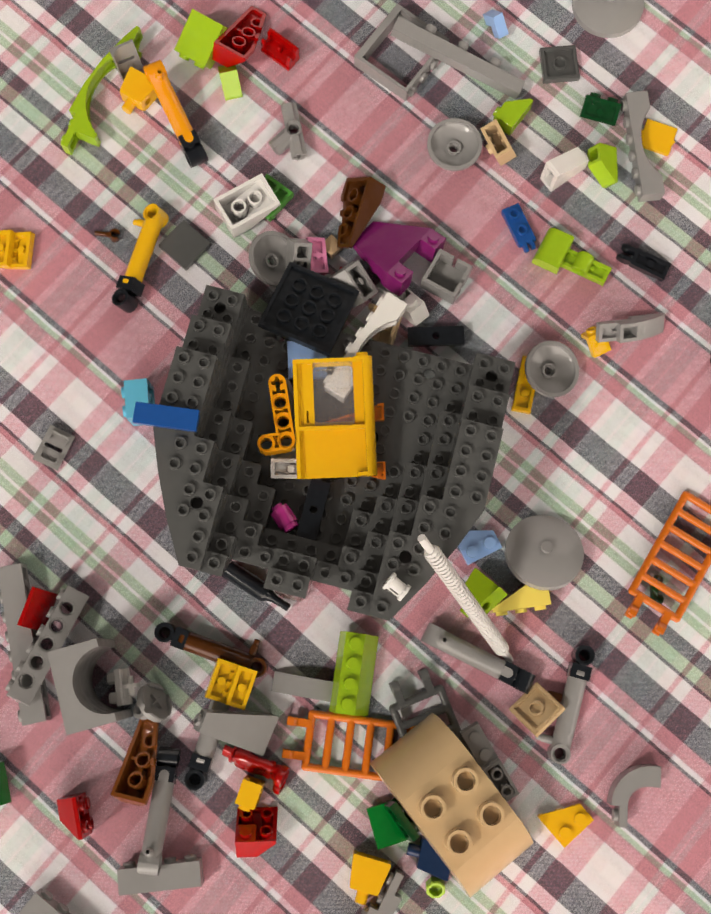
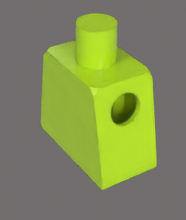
(484, 590)

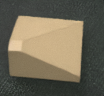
(331, 247)

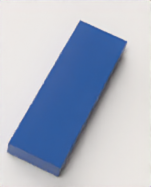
(166, 416)

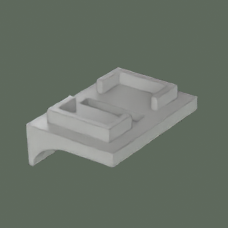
(124, 51)
(50, 456)

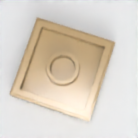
(537, 709)

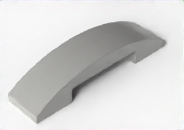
(302, 686)

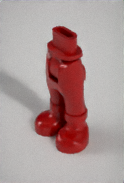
(251, 763)

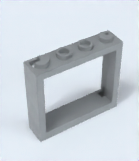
(377, 38)

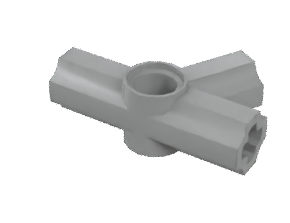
(286, 139)

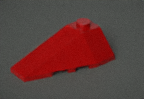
(239, 39)

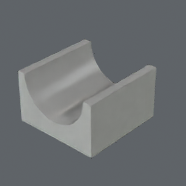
(72, 676)

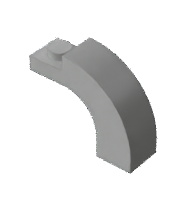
(626, 784)

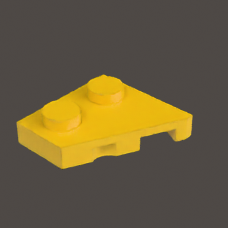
(566, 822)

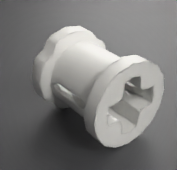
(396, 586)

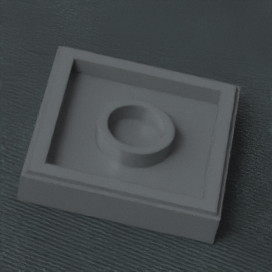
(559, 64)
(184, 245)

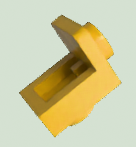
(596, 349)

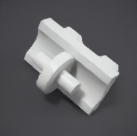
(123, 685)

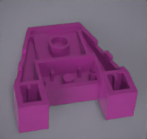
(390, 245)

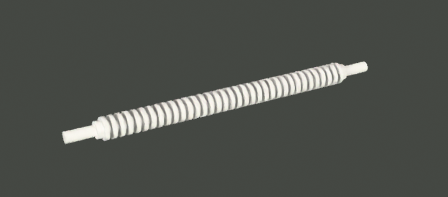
(465, 598)

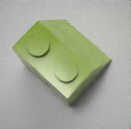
(198, 39)

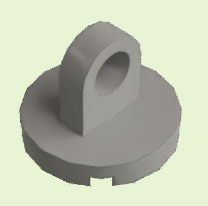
(152, 703)

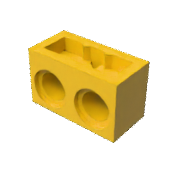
(249, 793)

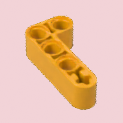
(278, 414)

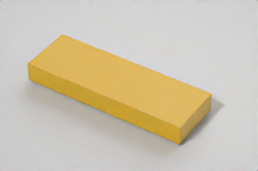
(523, 392)

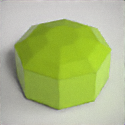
(435, 887)

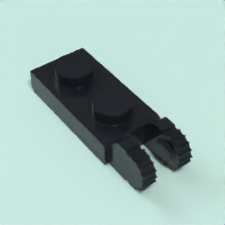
(644, 262)

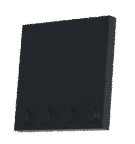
(308, 309)

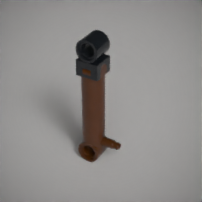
(209, 648)

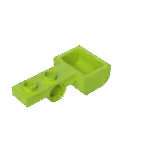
(556, 253)

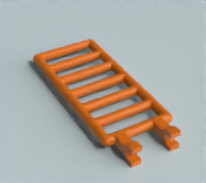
(651, 558)
(351, 720)

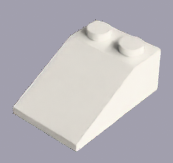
(246, 205)

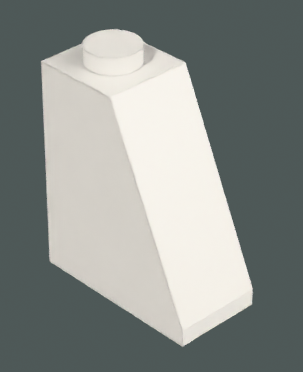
(563, 168)

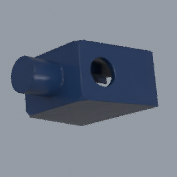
(428, 859)

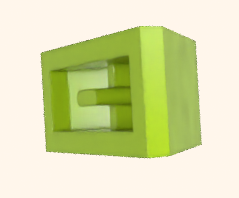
(230, 82)

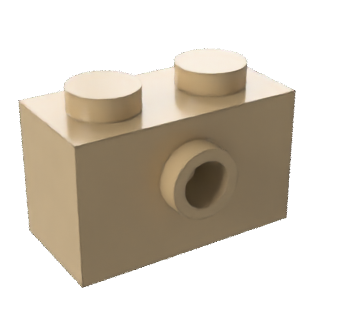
(498, 142)

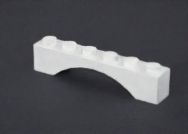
(387, 314)

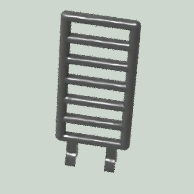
(430, 691)

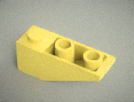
(522, 599)

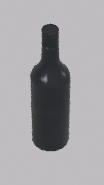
(252, 585)

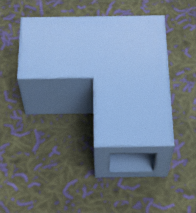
(497, 22)

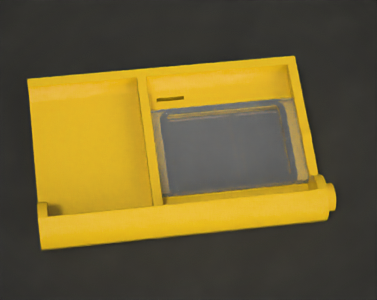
(334, 417)

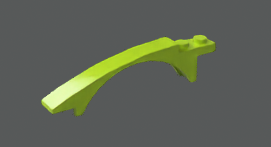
(80, 126)

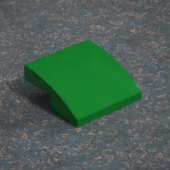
(383, 827)

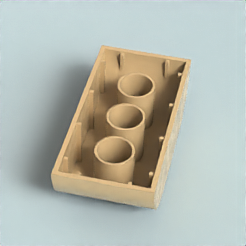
(452, 803)

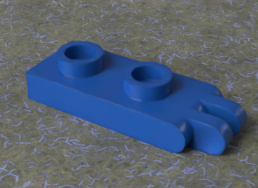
(519, 227)

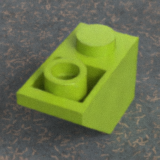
(603, 164)

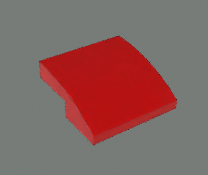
(36, 608)

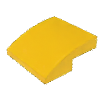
(16, 249)
(230, 683)

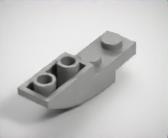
(630, 329)
(488, 760)
(389, 899)

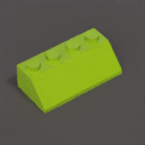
(353, 674)

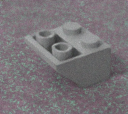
(356, 277)

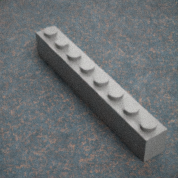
(13, 596)

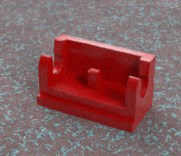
(280, 49)

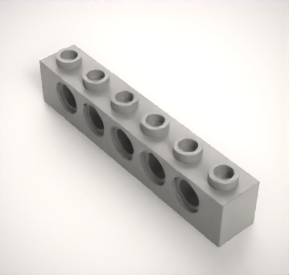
(26, 694)

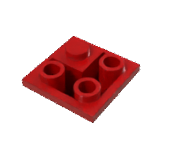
(75, 814)
(255, 831)

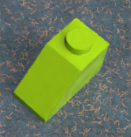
(512, 113)

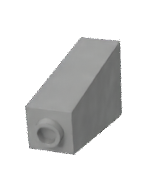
(239, 728)

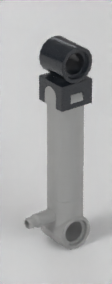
(478, 658)
(578, 675)
(203, 754)
(165, 778)

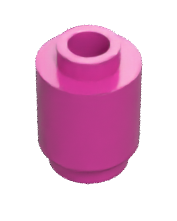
(284, 517)

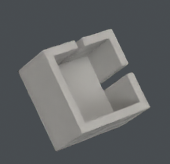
(444, 279)

